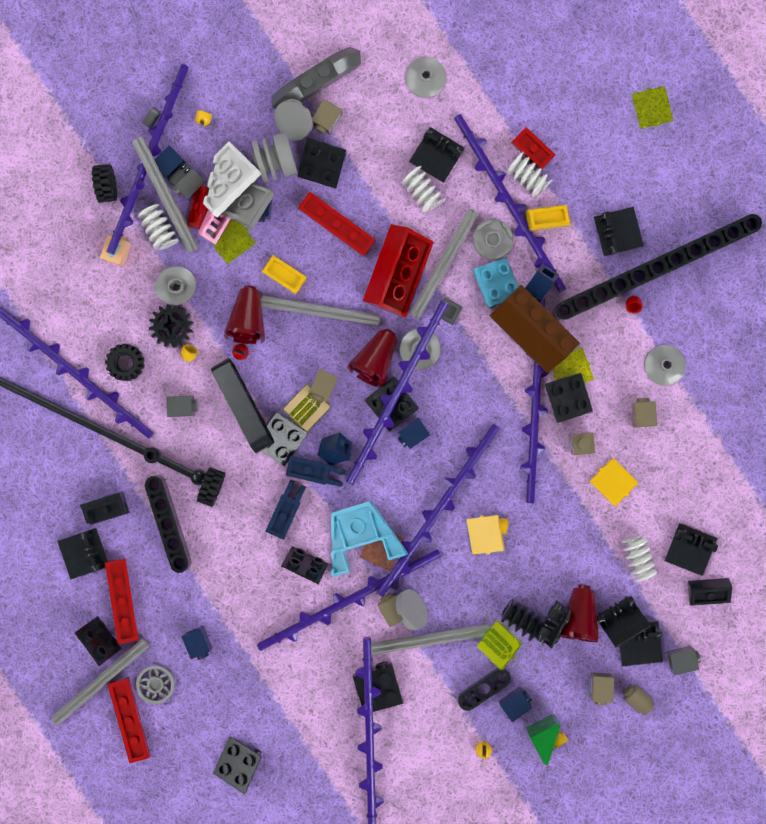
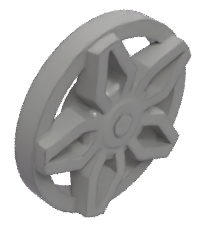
(155, 684)

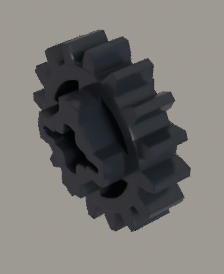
(172, 334)

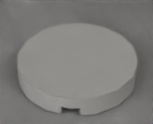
(293, 119)
(493, 239)
(412, 609)

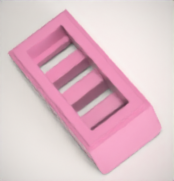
(221, 225)

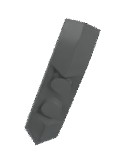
(319, 76)

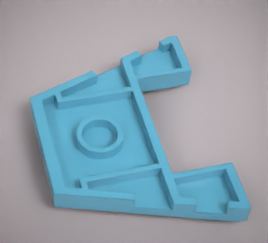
(358, 527)

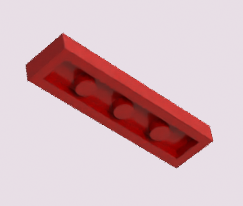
(336, 224)
(121, 601)
(129, 720)

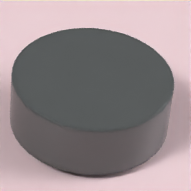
(151, 117)

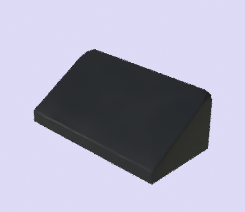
(709, 591)

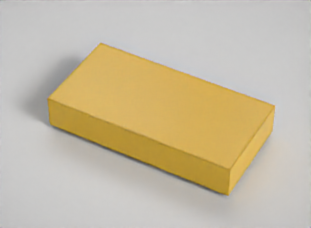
(548, 218)
(284, 274)

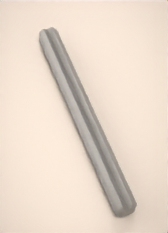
(165, 194)
(443, 263)
(320, 310)
(429, 639)
(100, 681)

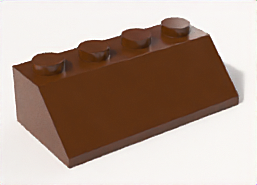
(534, 329)

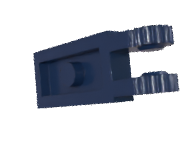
(312, 471)
(285, 512)

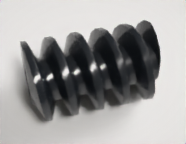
(522, 619)

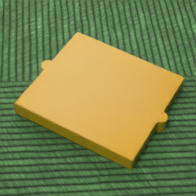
(613, 482)
(485, 534)

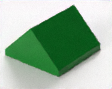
(544, 735)

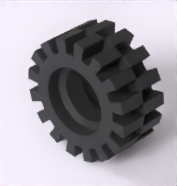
(104, 183)
(116, 353)
(211, 487)

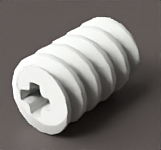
(528, 175)
(422, 190)
(155, 227)
(640, 558)

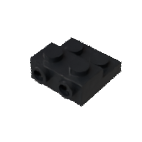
(384, 679)

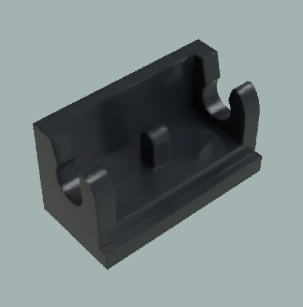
(105, 508)

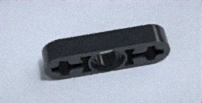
(483, 697)

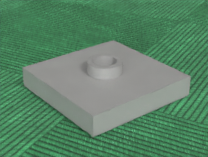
(249, 205)

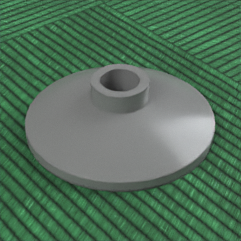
(425, 87)
(169, 280)
(409, 345)
(655, 368)

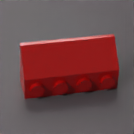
(398, 270)

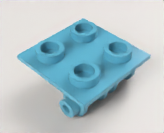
(495, 281)

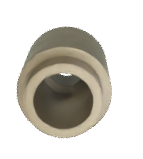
(638, 699)

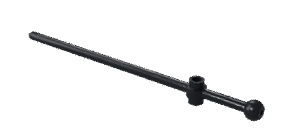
(195, 476)

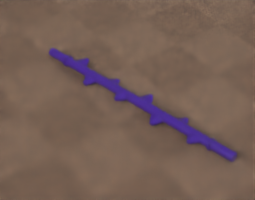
(156, 133)
(503, 196)
(80, 375)
(402, 387)
(532, 429)
(444, 504)
(340, 602)
(371, 728)

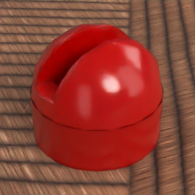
(633, 304)
(242, 347)

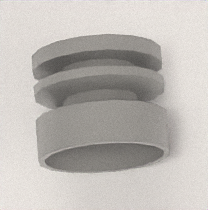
(274, 157)

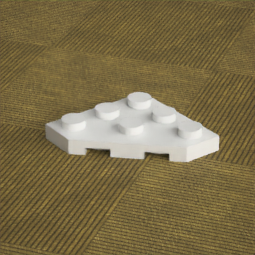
(230, 178)

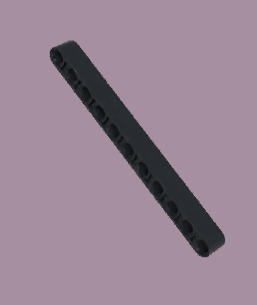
(685, 257)

